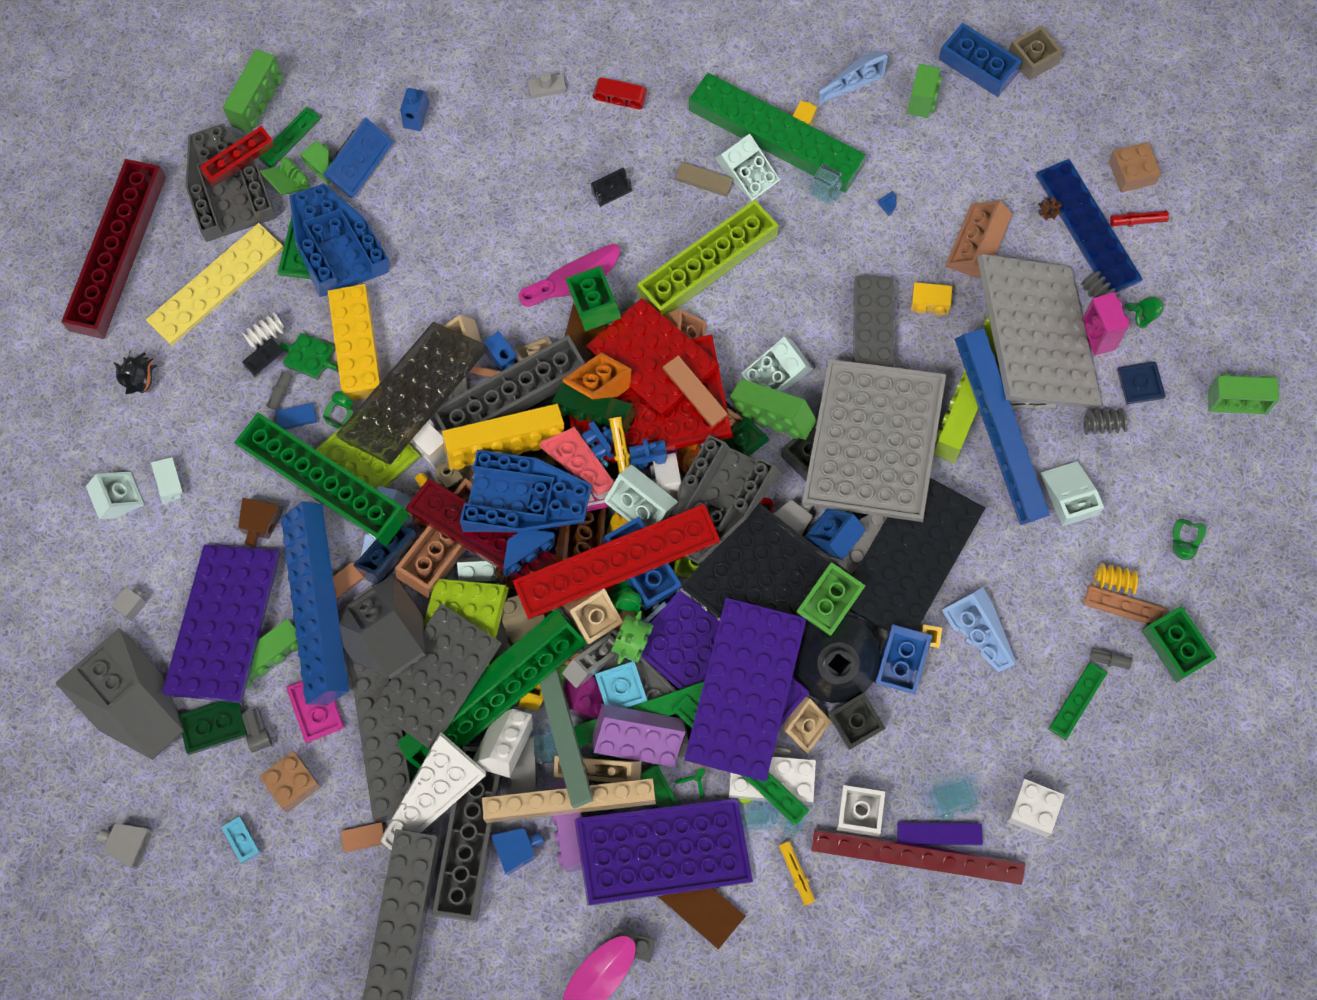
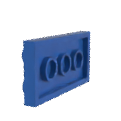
(358, 157)

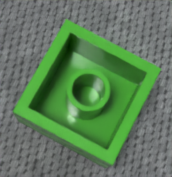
(924, 91)

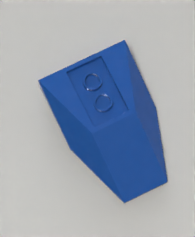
(334, 240)
(522, 495)

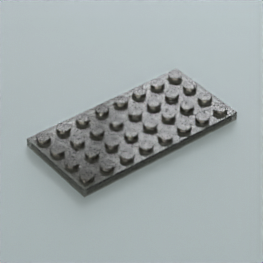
(411, 392)

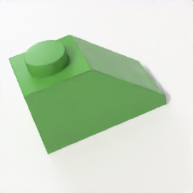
(318, 159)

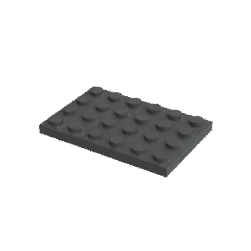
(434, 688)

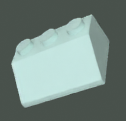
(638, 496)

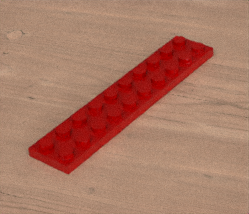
(616, 561)

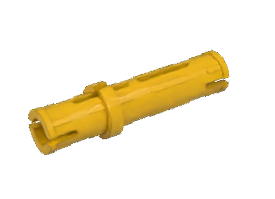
(618, 437)
(797, 873)

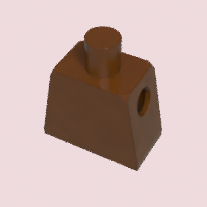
(257, 520)

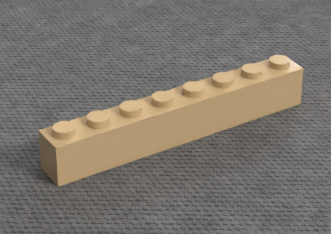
(558, 802)

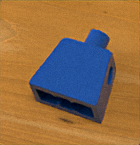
(415, 104)
(498, 349)
(516, 848)

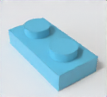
(241, 840)

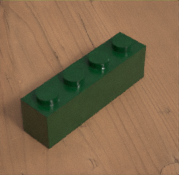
(598, 410)

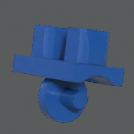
(593, 435)
(648, 453)

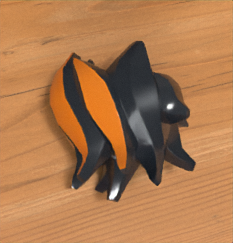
(135, 373)

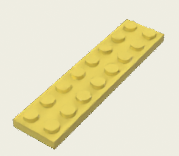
(215, 284)

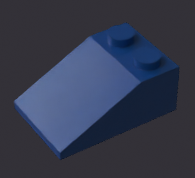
(903, 659)

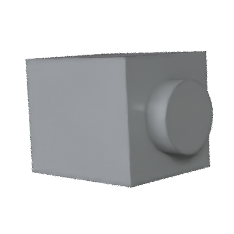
(129, 603)

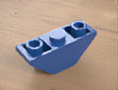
(525, 548)

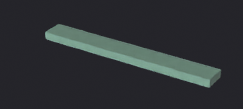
(566, 740)

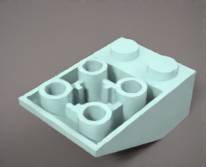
(748, 167)
(779, 366)
(1072, 493)
(476, 570)

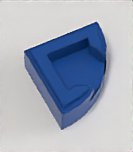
(888, 203)

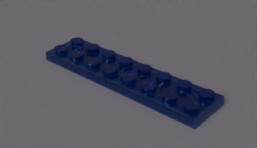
(1089, 226)

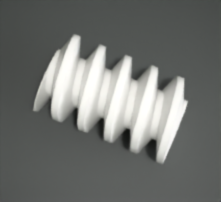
(264, 331)

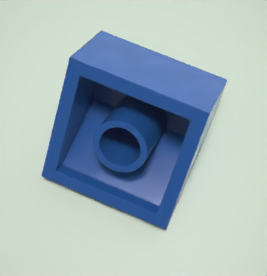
(835, 533)

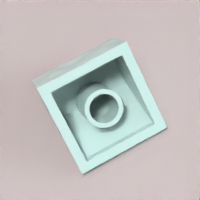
(114, 494)

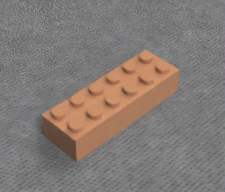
(431, 555)

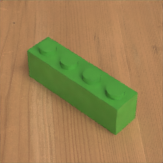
(273, 649)

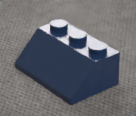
(379, 559)

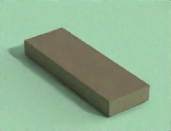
(704, 179)

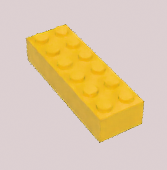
(354, 341)
(504, 435)

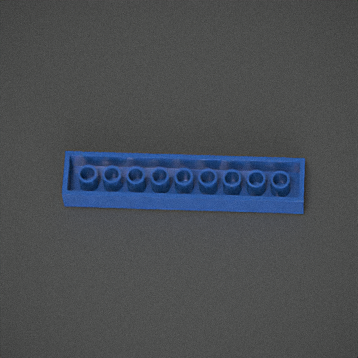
(314, 604)

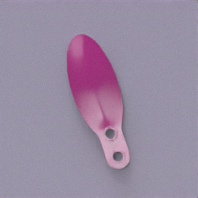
(556, 283)
(602, 970)

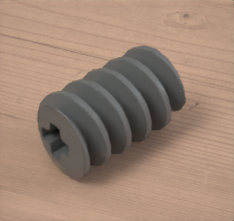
(1096, 287)
(1104, 419)

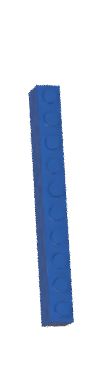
(1002, 427)

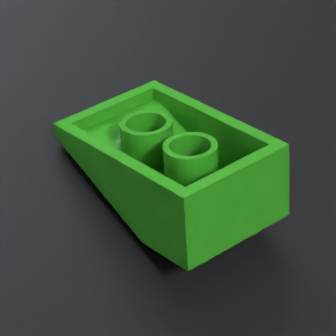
(830, 599)

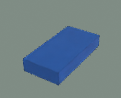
(296, 416)

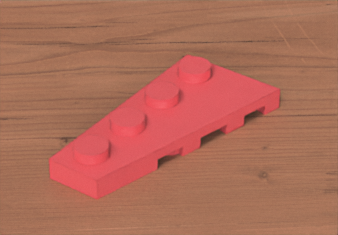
(576, 457)

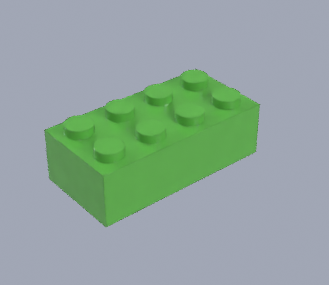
(253, 91)
(773, 409)

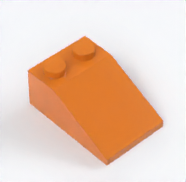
(600, 378)

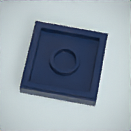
(1141, 383)

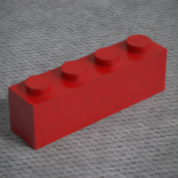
(236, 156)

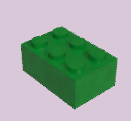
(593, 298)
(1179, 644)

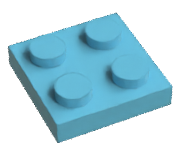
(621, 686)

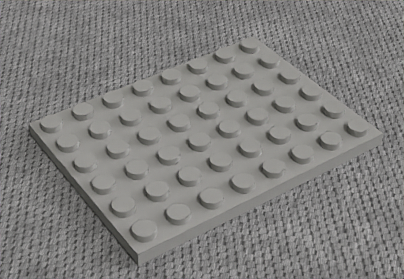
(1038, 332)
(875, 440)

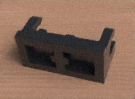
(611, 187)
(262, 357)

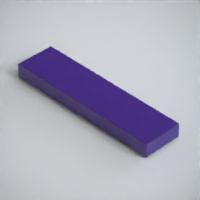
(940, 833)

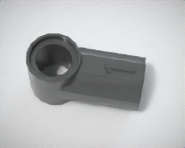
(257, 734)

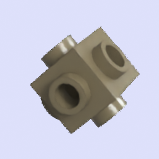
(448, 478)

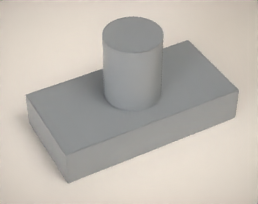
(546, 85)

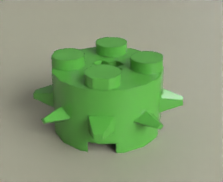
(631, 638)

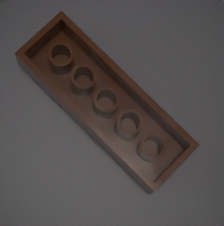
(581, 536)

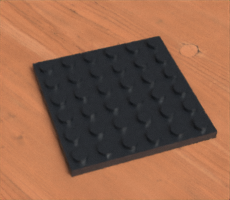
(759, 565)

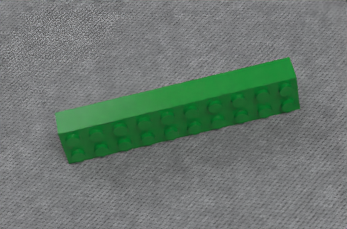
(774, 130)
(322, 479)
(507, 681)

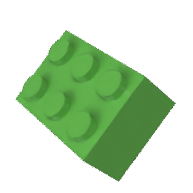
(1243, 394)

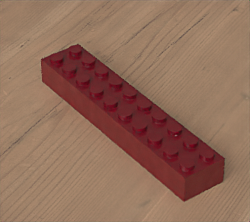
(114, 249)

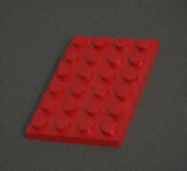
(645, 344)

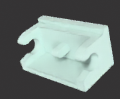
(167, 480)

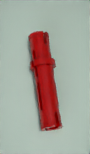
(1131, 219)

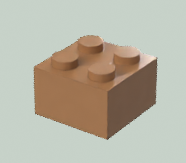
(1134, 167)
(290, 781)

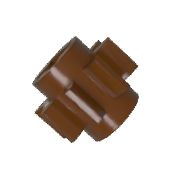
(1046, 204)

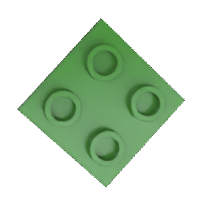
(286, 178)

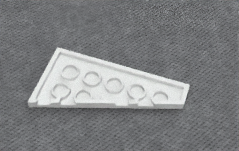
(437, 786)

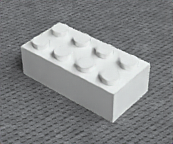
(792, 773)

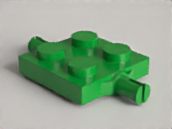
(309, 356)

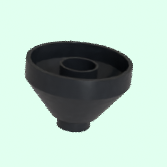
(817, 649)

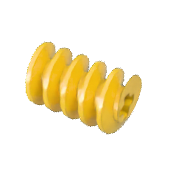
(1116, 577)

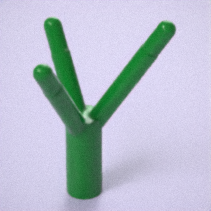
(697, 777)

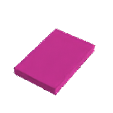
(314, 720)

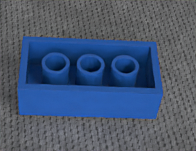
(980, 59)
(652, 585)

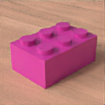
(1105, 323)

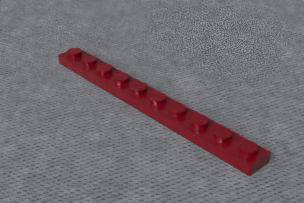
(918, 856)

